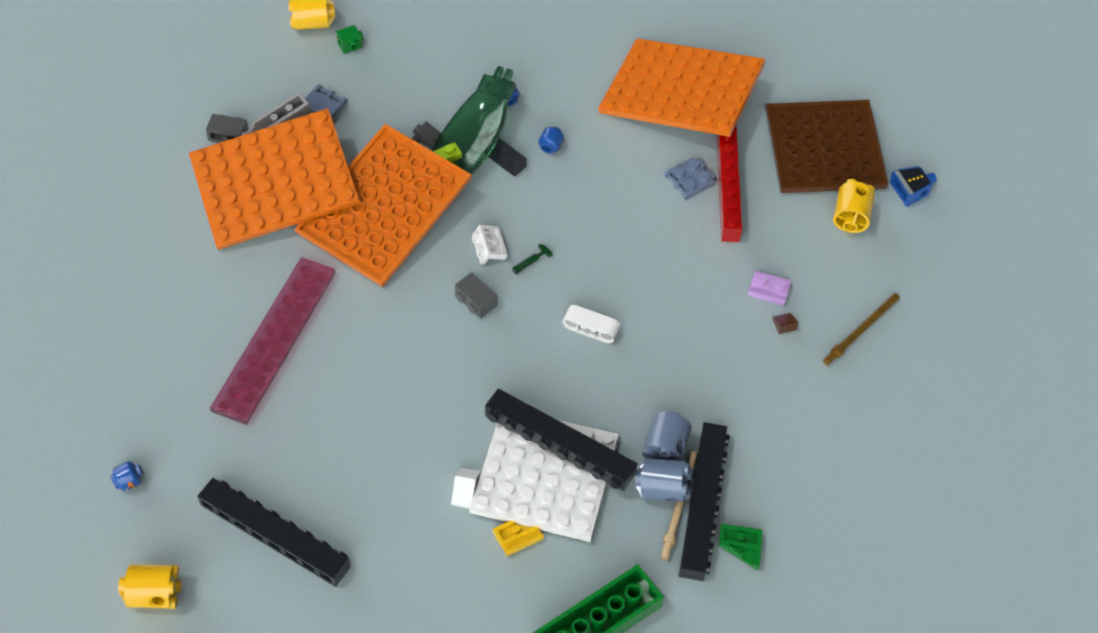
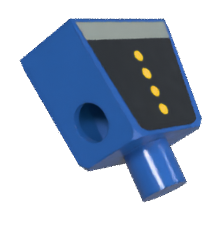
(912, 184)

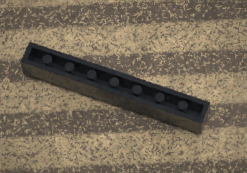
(561, 440)
(703, 502)
(274, 531)

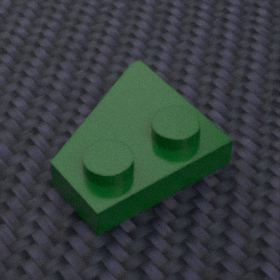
(742, 543)

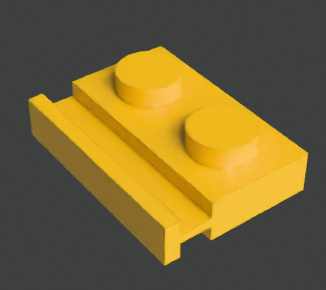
(516, 537)

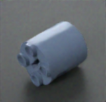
(667, 437)
(664, 480)

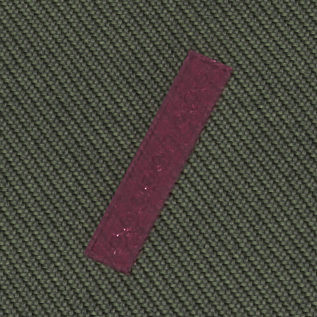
(272, 341)

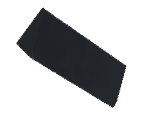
(508, 158)

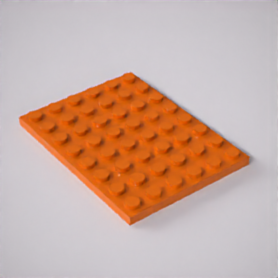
(682, 86)
(273, 178)
(400, 198)

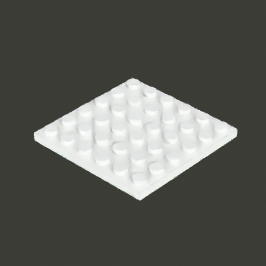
(539, 488)

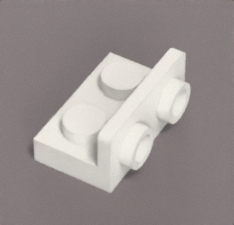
(489, 243)

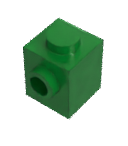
(349, 39)

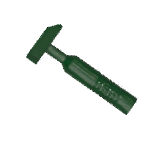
(530, 260)

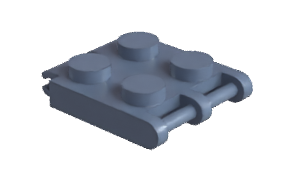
(320, 101)
(692, 176)

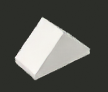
(464, 487)

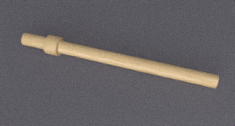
(670, 538)

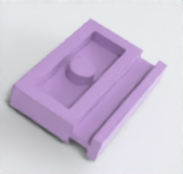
(769, 288)

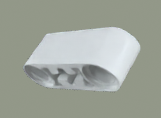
(591, 324)

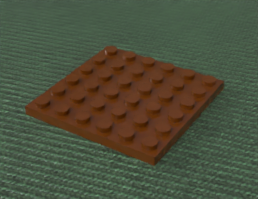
(825, 145)

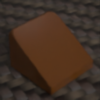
(785, 323)

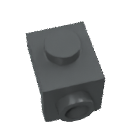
(426, 134)

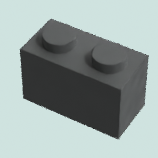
(225, 128)
(476, 295)

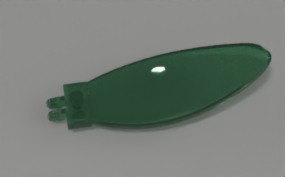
(479, 120)

